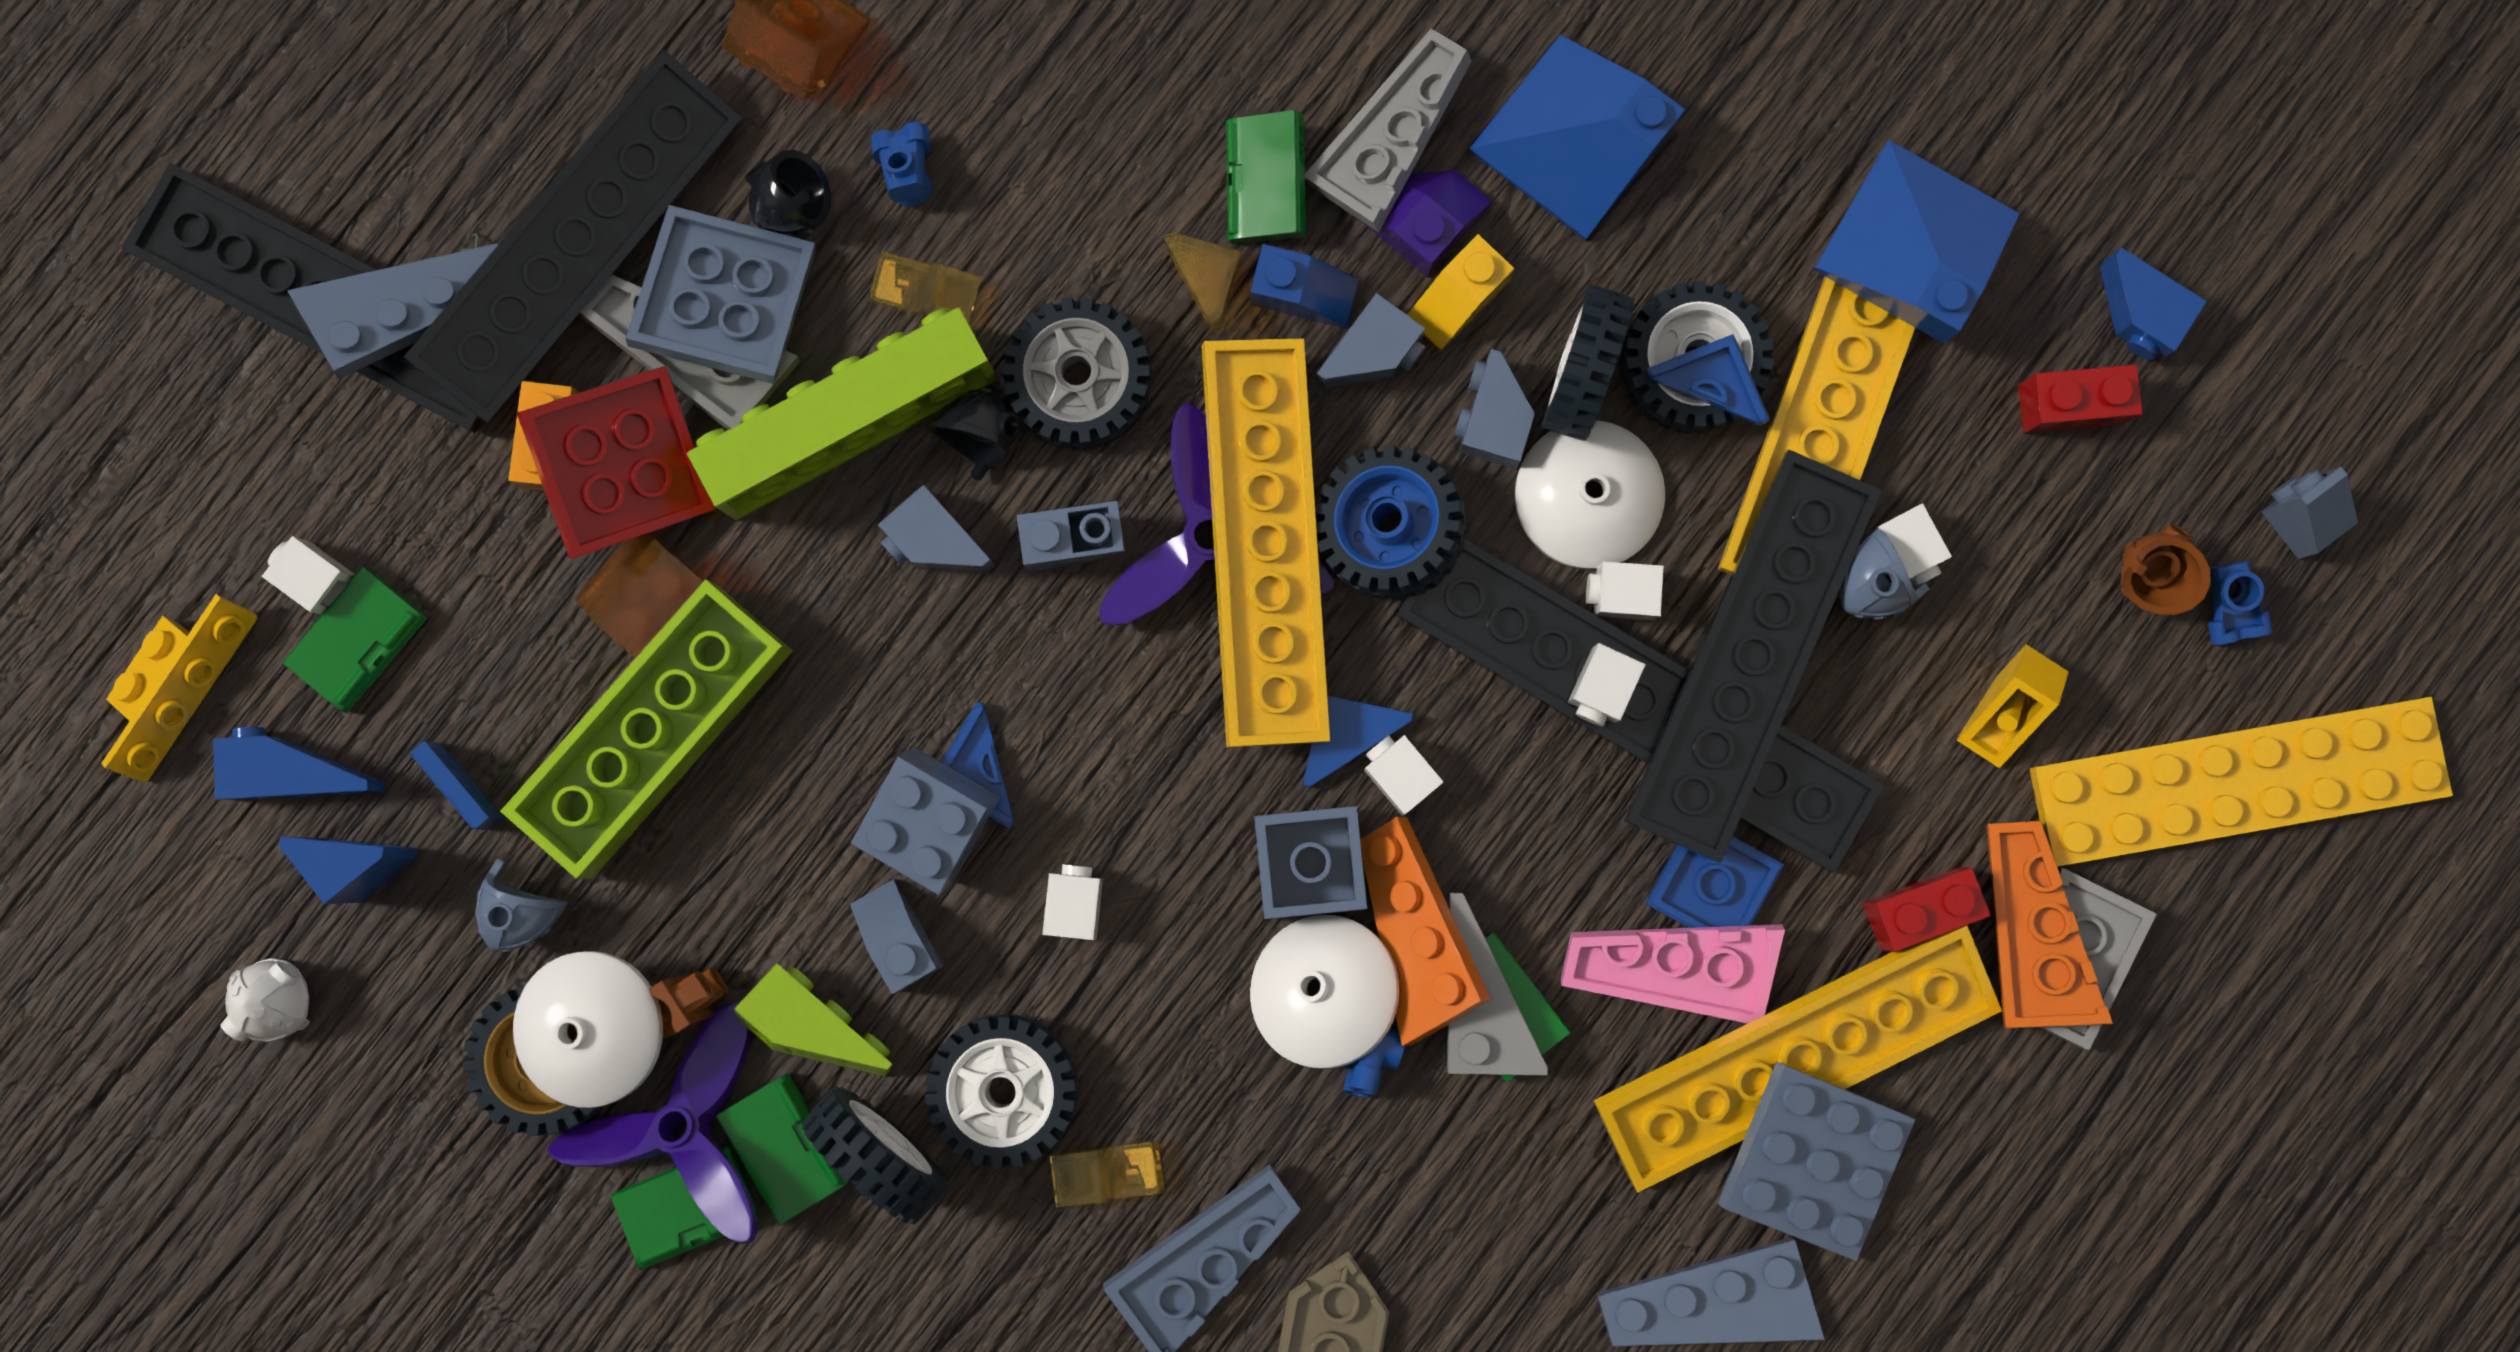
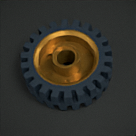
(502, 1082)

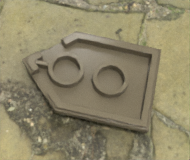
(1334, 1312)

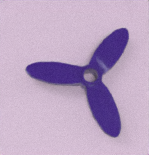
(1173, 564)
(697, 1095)

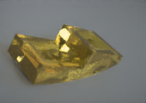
(922, 287)
(1107, 1173)

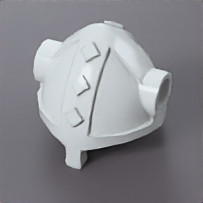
(266, 1001)

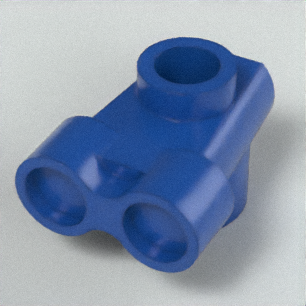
(903, 162)
(2241, 613)
(1365, 1074)

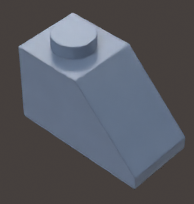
(1374, 347)
(930, 536)
(895, 937)

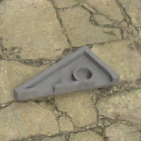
(1495, 1034)

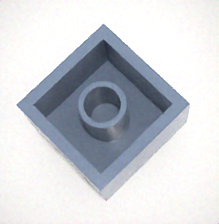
(925, 820)
(1310, 862)

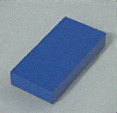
(456, 785)

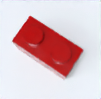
(2080, 399)
(1926, 909)

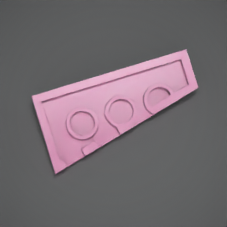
(1693, 970)

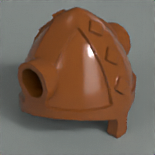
(2165, 572)

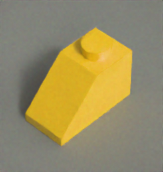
(1461, 292)
(2014, 706)

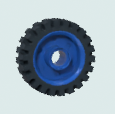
(1413, 552)

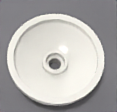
(1568, 521)
(1354, 997)
(615, 1025)

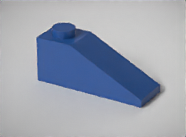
(273, 767)

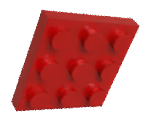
(615, 461)

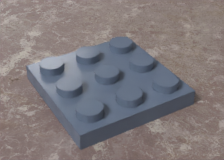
(721, 294)
(1816, 1161)

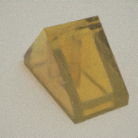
(1207, 273)

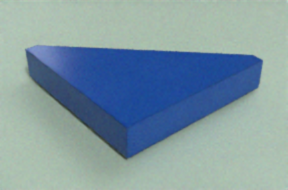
(1714, 376)
(1353, 730)
(976, 758)

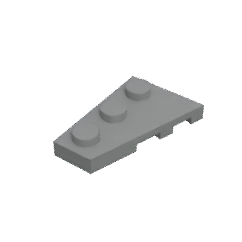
(2111, 935)

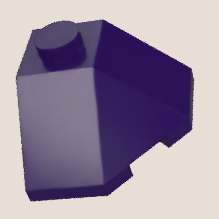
(1432, 217)

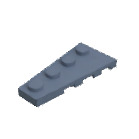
(384, 309)
(1188, 1273)
(1724, 1300)

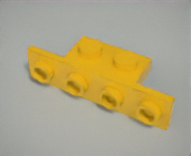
(170, 682)

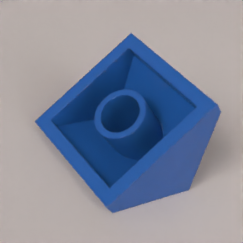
(345, 869)

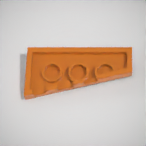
(1420, 933)
(2038, 940)

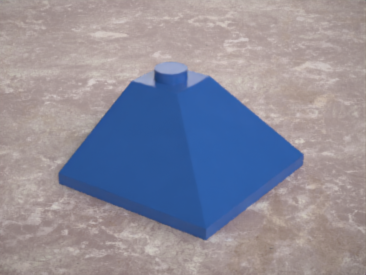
(1577, 134)
(1918, 243)

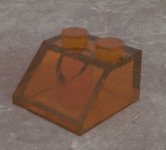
(794, 40)
(638, 591)

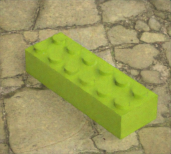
(841, 414)
(646, 731)

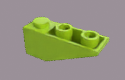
(799, 1024)

